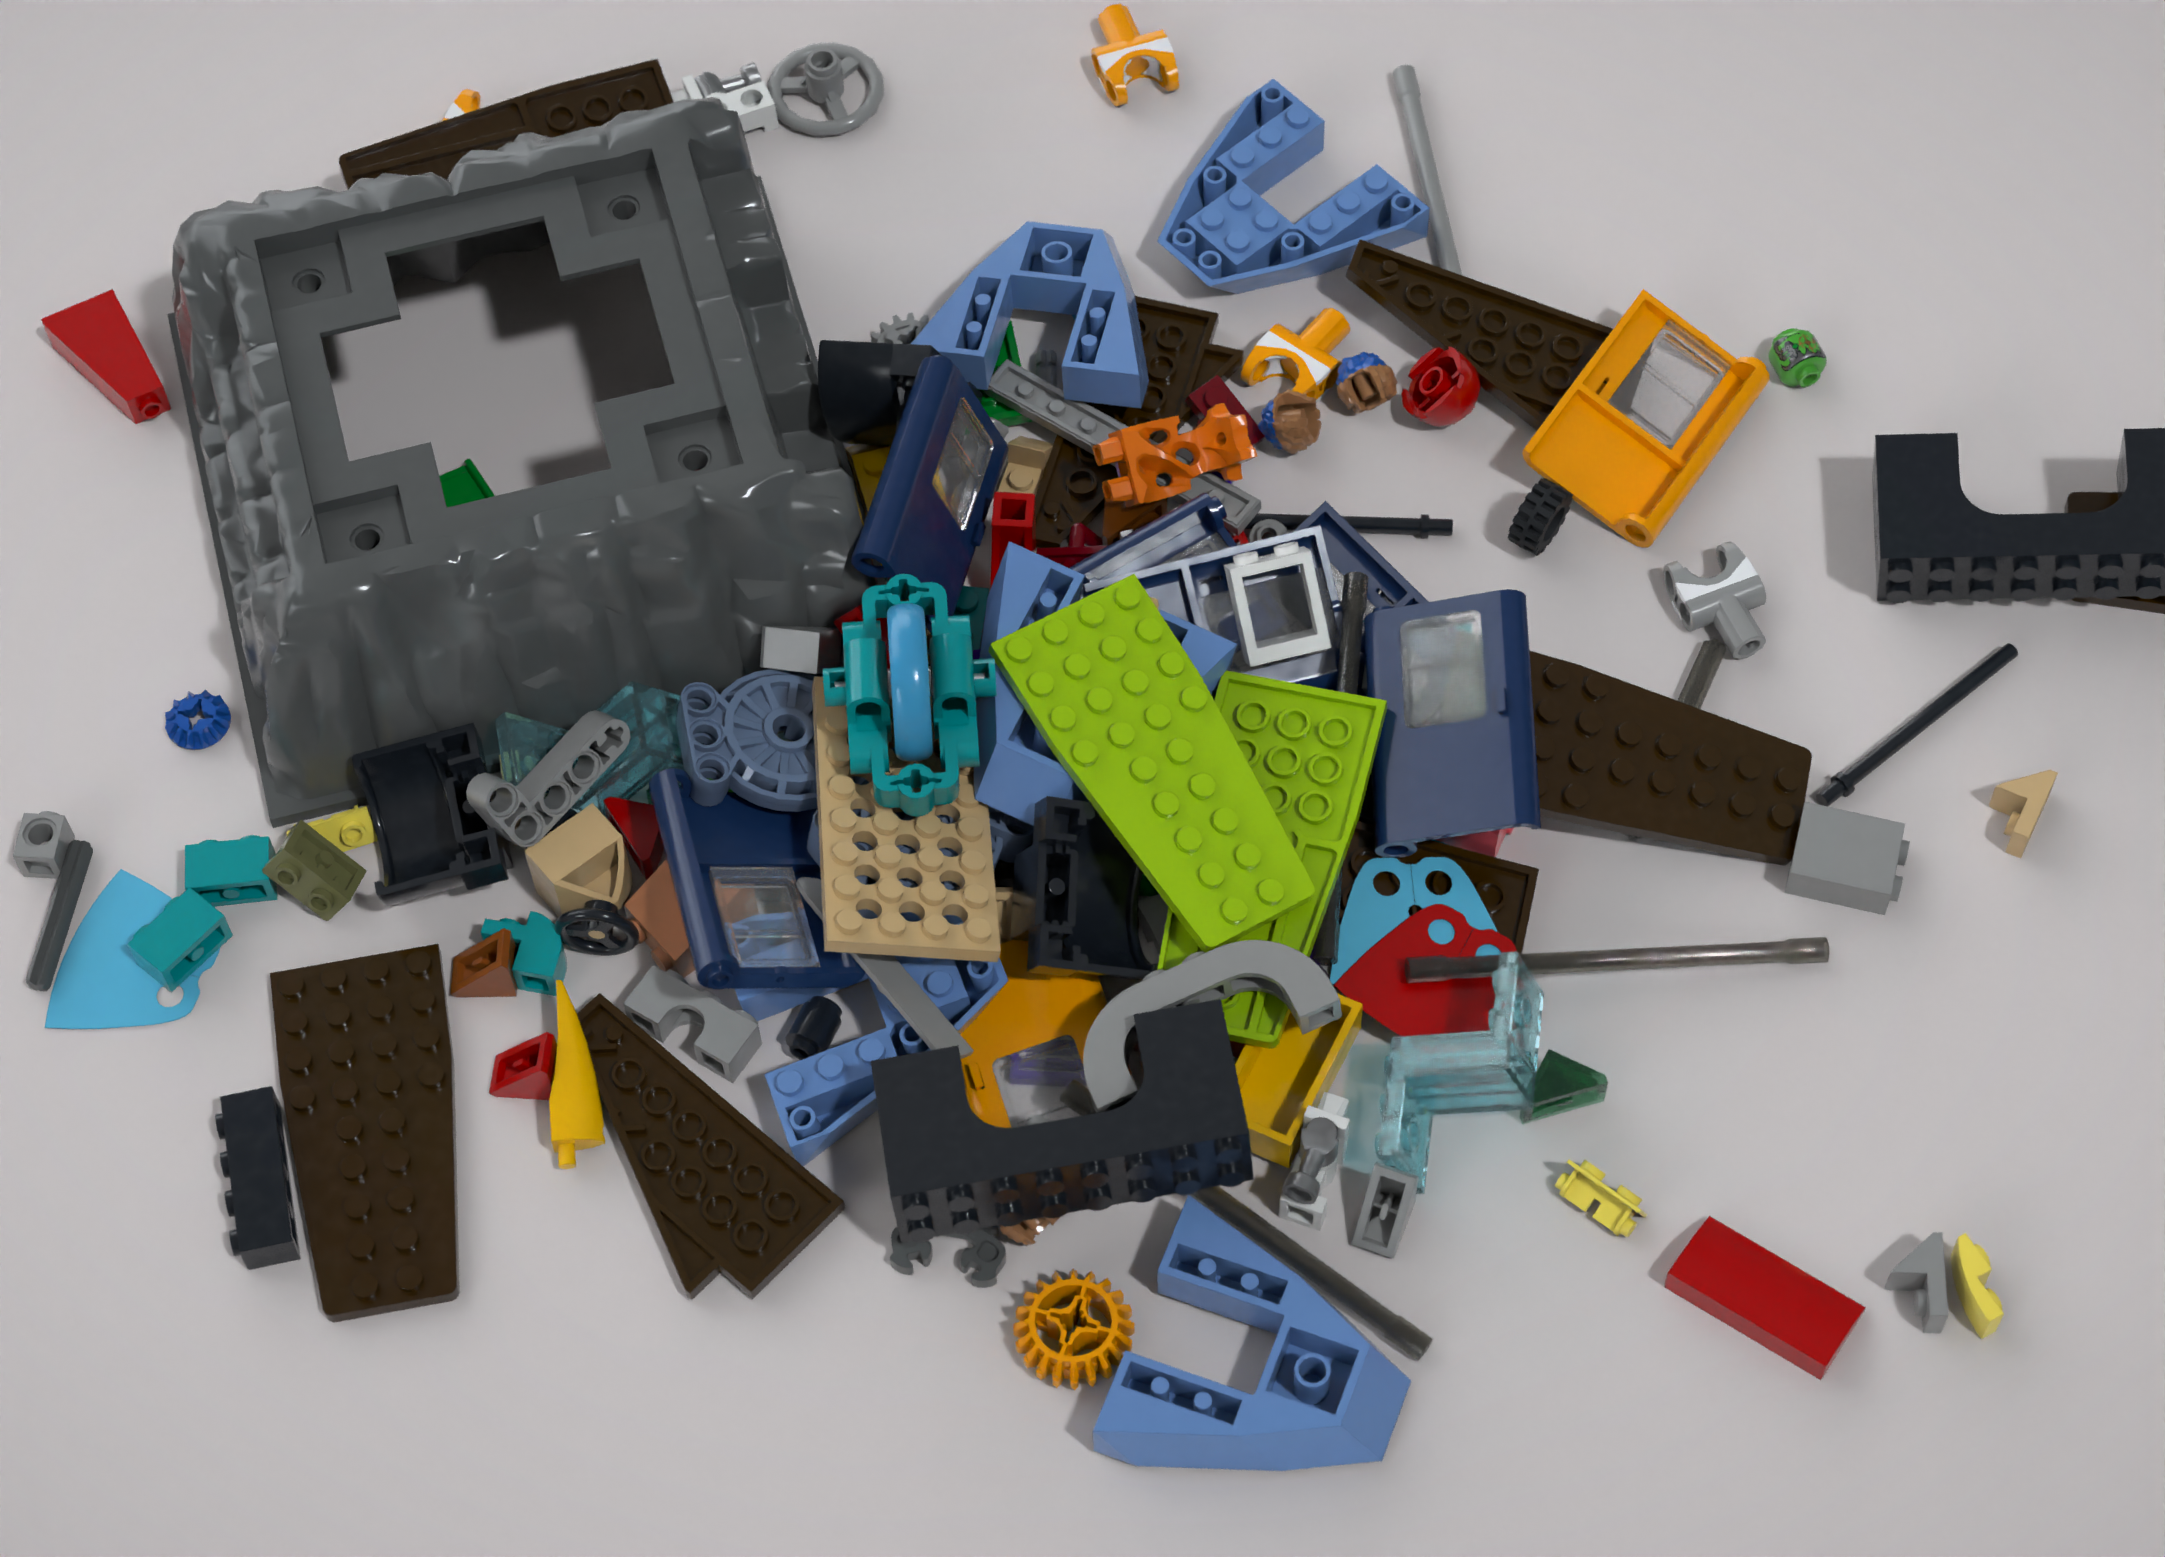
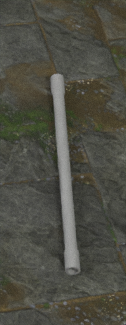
(1409, 96)

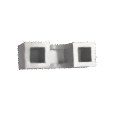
(667, 1001)

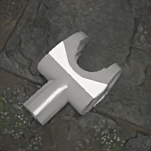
(1720, 599)

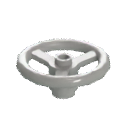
(825, 85)

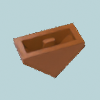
(486, 968)

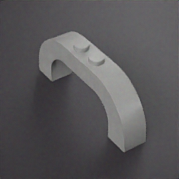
(1202, 978)

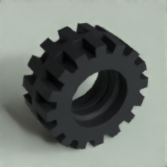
(1540, 516)

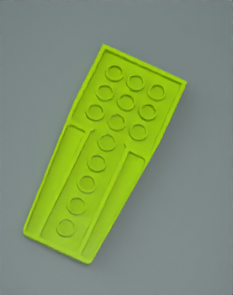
(1156, 760)
(1314, 765)

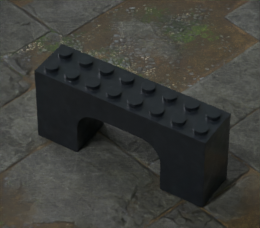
(1947, 549)
(966, 1175)

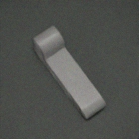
(595, 730)

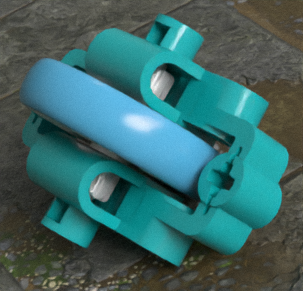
(951, 680)

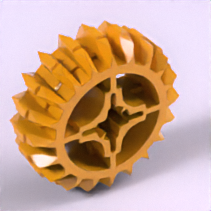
(1042, 1315)

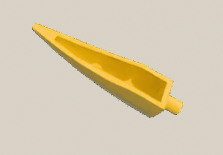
(574, 1095)

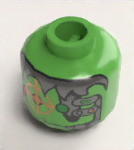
(1797, 357)

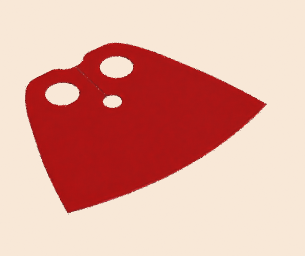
(1424, 1007)

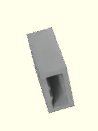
(1847, 858)

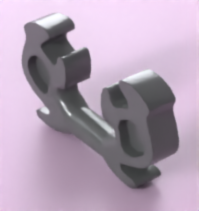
(985, 1256)

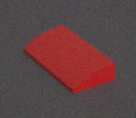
(1764, 1297)

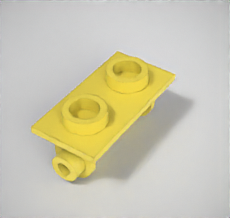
(347, 829)
(1615, 1208)

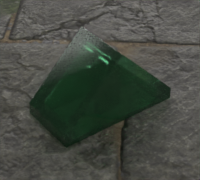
(1563, 1087)

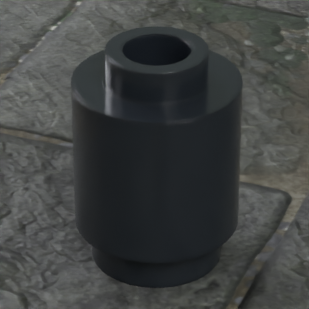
(814, 1027)

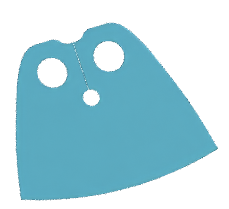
(1373, 915)
(99, 976)

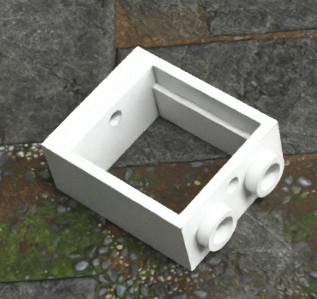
(1286, 645)

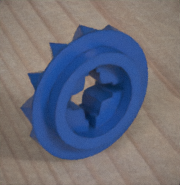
(207, 730)

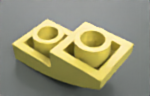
(1970, 1272)

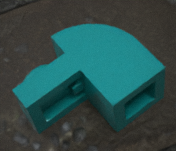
(539, 952)

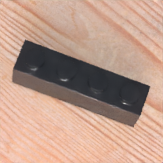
(258, 1178)

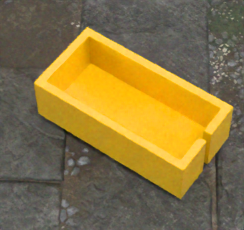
(1288, 1078)

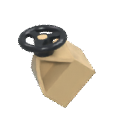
(585, 878)

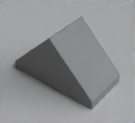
(800, 648)
(1385, 1210)

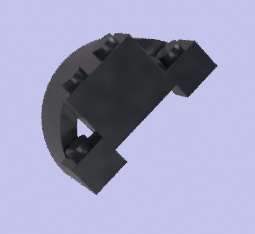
(861, 387)
(423, 817)
(1077, 896)

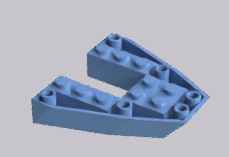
(1244, 243)
(1056, 273)
(1013, 755)
(835, 1089)
(1321, 1393)

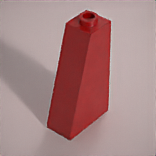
(109, 355)

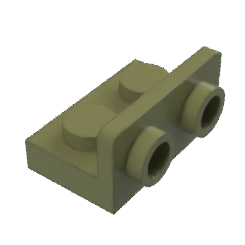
(314, 871)

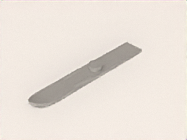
(898, 987)

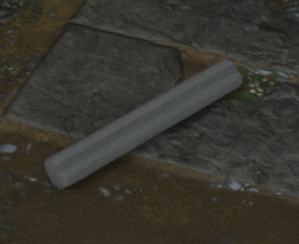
(59, 915)

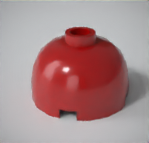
(1442, 388)

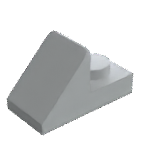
(1925, 1274)

